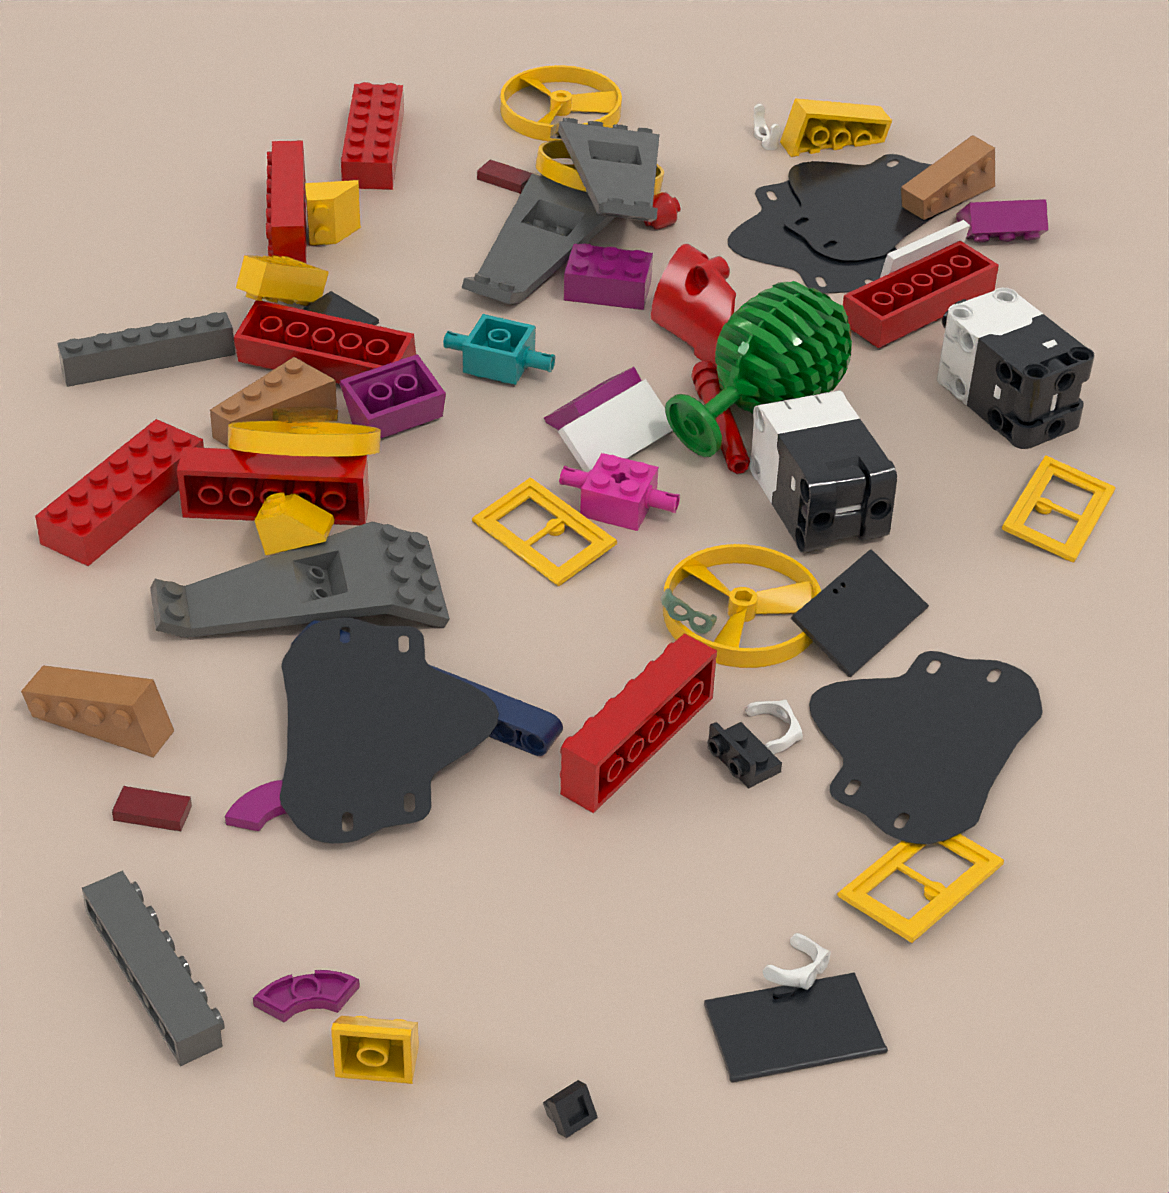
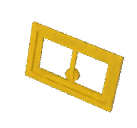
(1031, 499)
(564, 514)
(940, 898)

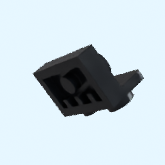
(743, 753)

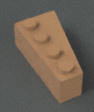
(951, 179)
(284, 387)
(101, 705)

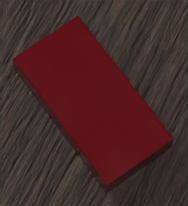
(503, 176)
(152, 808)

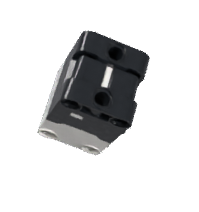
(1014, 367)
(822, 470)

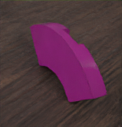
(256, 807)
(310, 991)

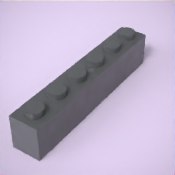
(146, 348)
(153, 968)

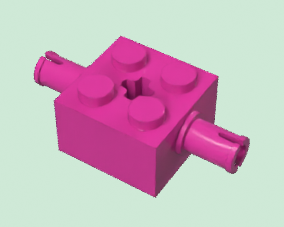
(619, 491)

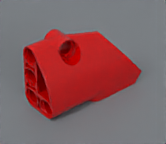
(694, 299)

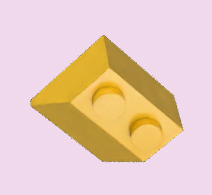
(332, 211)
(291, 523)
(375, 1048)

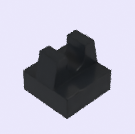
(571, 1108)

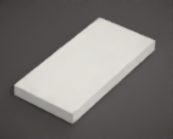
(925, 247)
(617, 426)

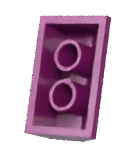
(1005, 219)
(394, 396)
(593, 398)

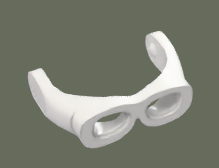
(771, 139)
(783, 711)
(803, 976)

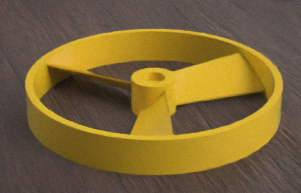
(562, 101)
(566, 173)
(304, 438)
(746, 603)

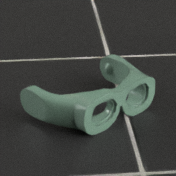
(669, 601)

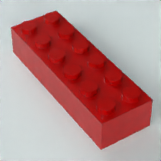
(373, 135)
(286, 200)
(918, 293)
(325, 342)
(236, 483)
(115, 494)
(637, 722)

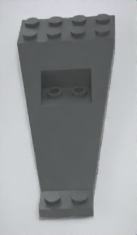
(614, 166)
(536, 239)
(348, 576)

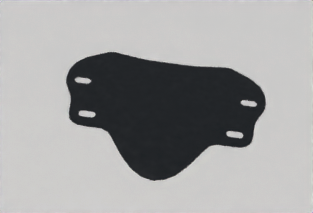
(854, 206)
(772, 242)
(370, 728)
(926, 741)

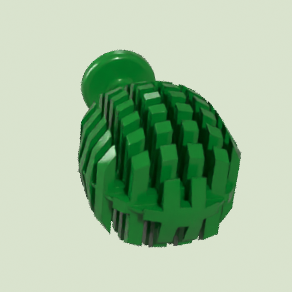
(770, 350)

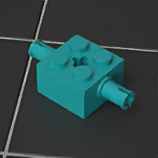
(499, 349)

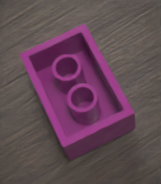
(608, 276)

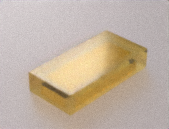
(305, 414)

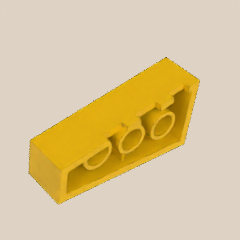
(832, 125)
(281, 280)

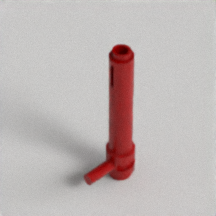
(707, 387)

